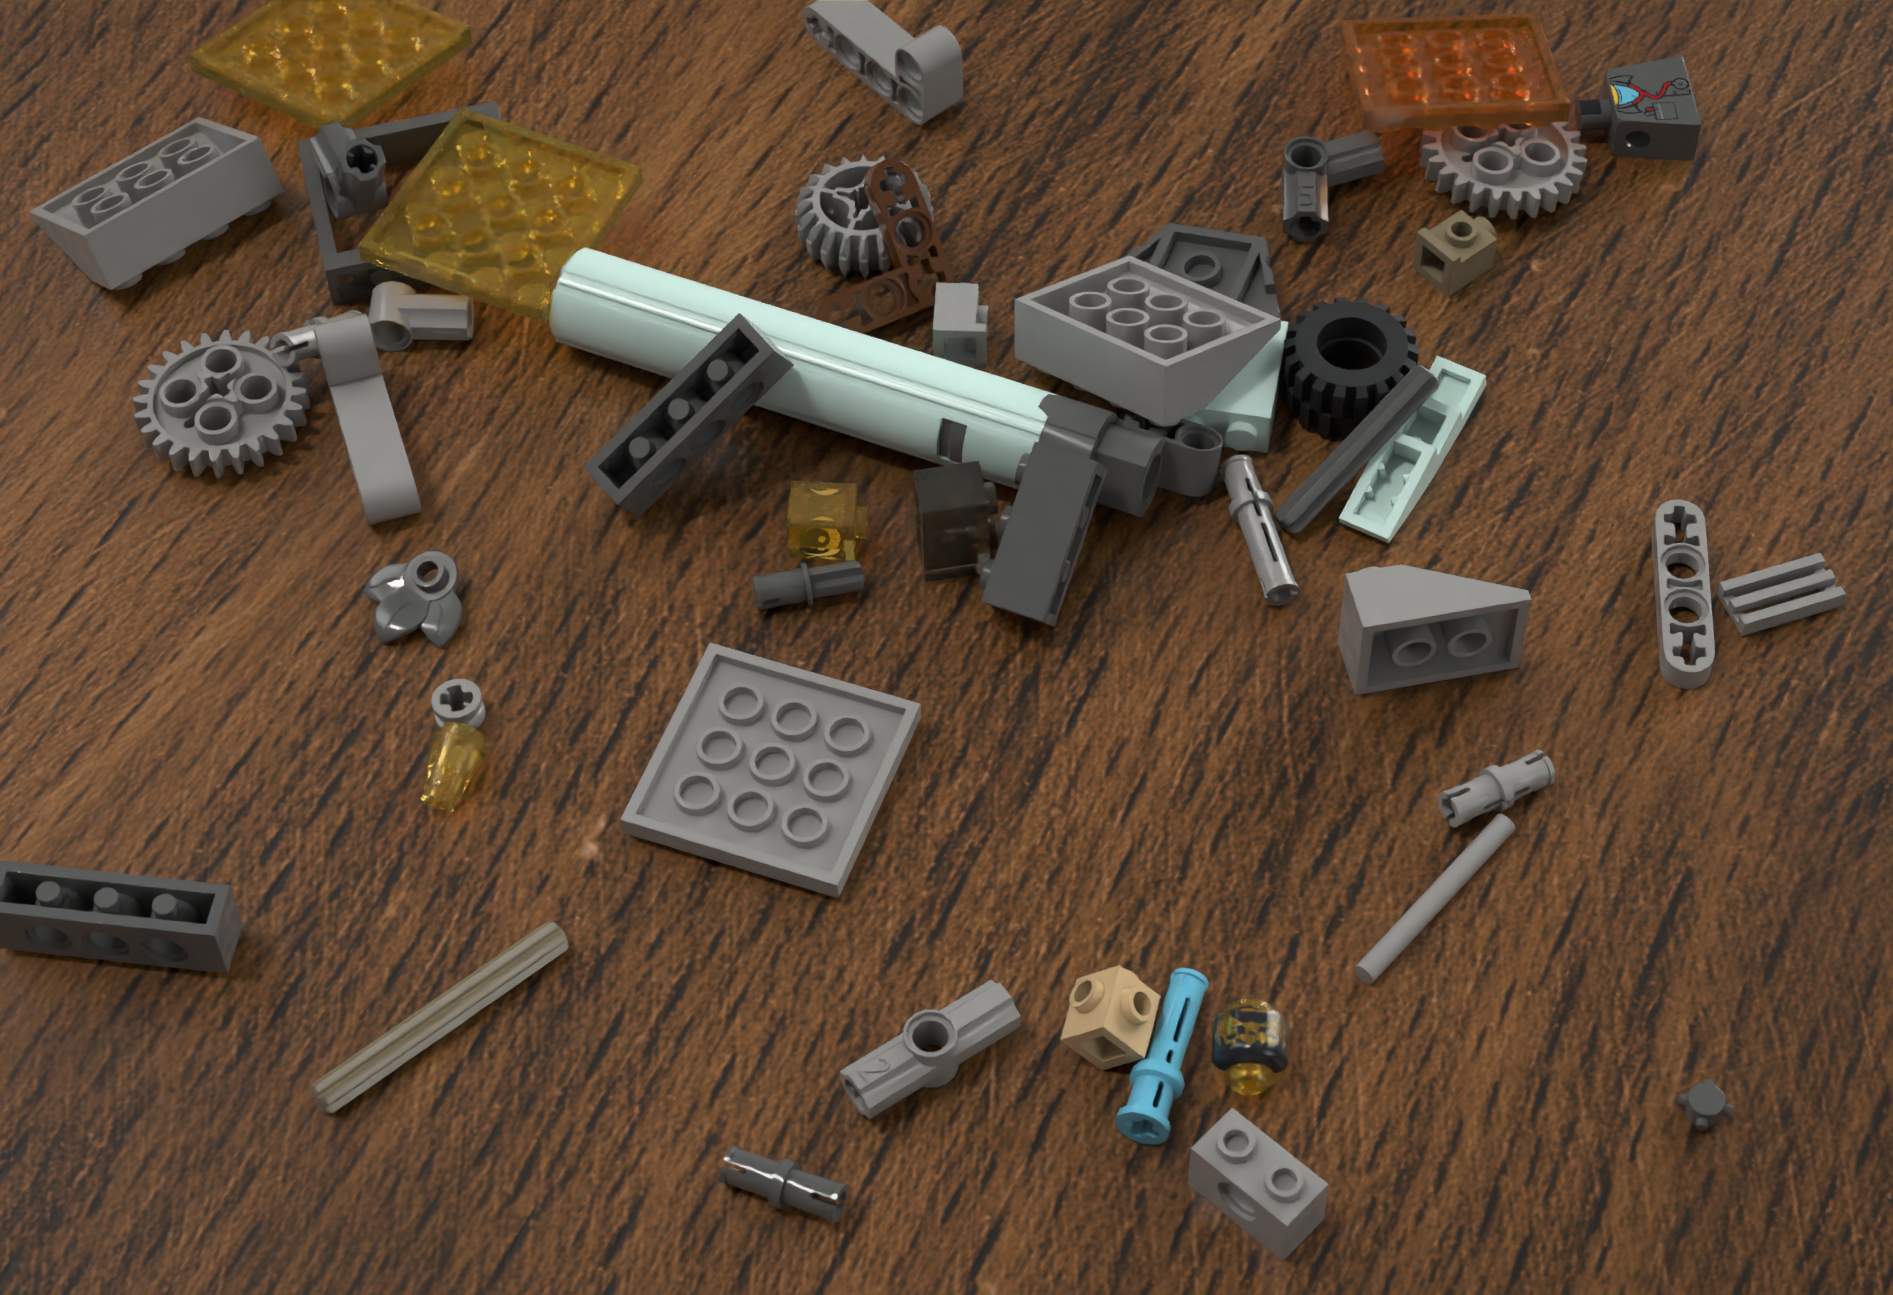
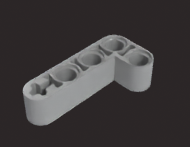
(910, 73)
(367, 419)

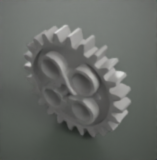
(1505, 166)
(220, 404)

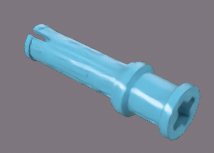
(1158, 1077)

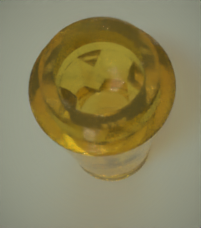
(452, 763)

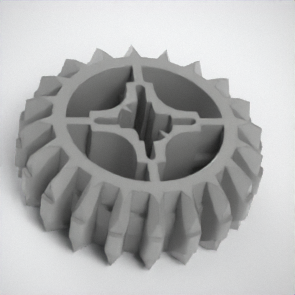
(839, 222)

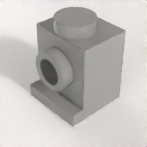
(960, 324)

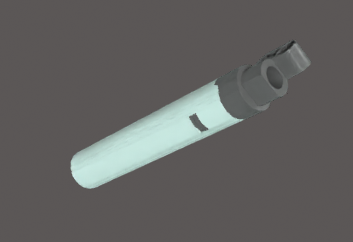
(877, 386)

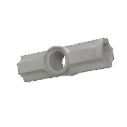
(903, 1068)

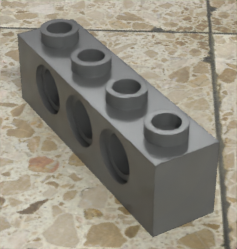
(688, 415)
(118, 917)

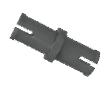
(784, 1183)

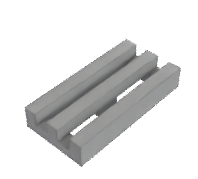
(1775, 588)

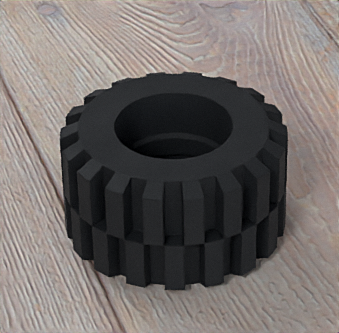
(1343, 337)

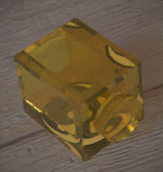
(825, 520)

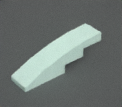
(1413, 455)

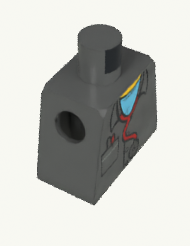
(1645, 111)

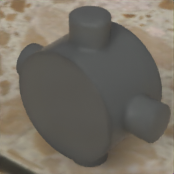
(1704, 1105)

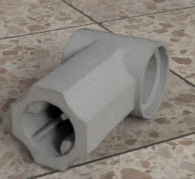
(402, 315)

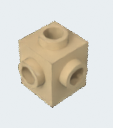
(1110, 1017)

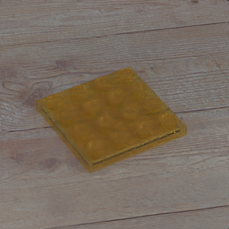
(330, 55)
(499, 213)

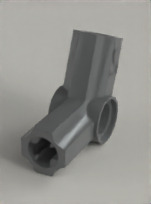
(1315, 165)
(350, 171)

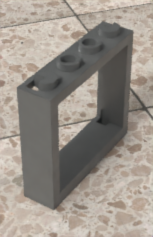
(401, 143)

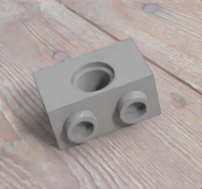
(1257, 1183)

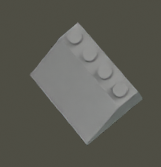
(160, 201)
(1140, 338)

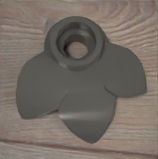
(412, 603)

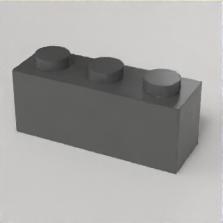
(1042, 533)

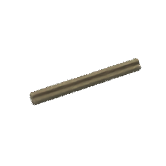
(439, 1017)

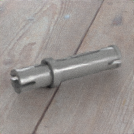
(1252, 511)

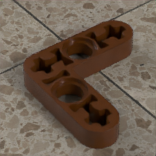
(903, 279)

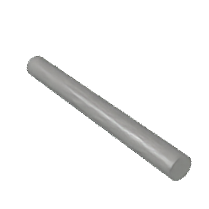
(1434, 899)

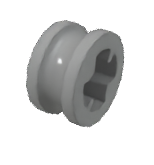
(454, 691)

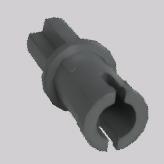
(806, 584)

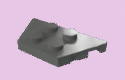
(1216, 260)

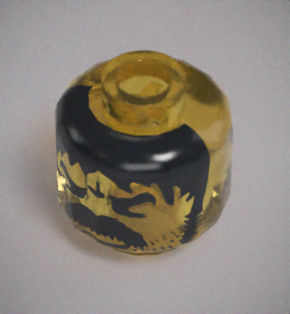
(1249, 1044)

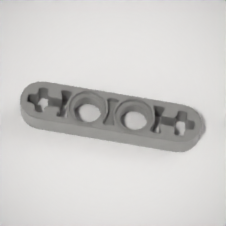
(1678, 592)

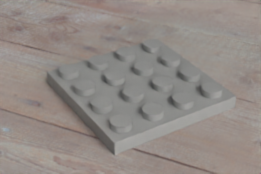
(772, 769)

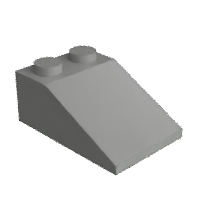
(1427, 627)

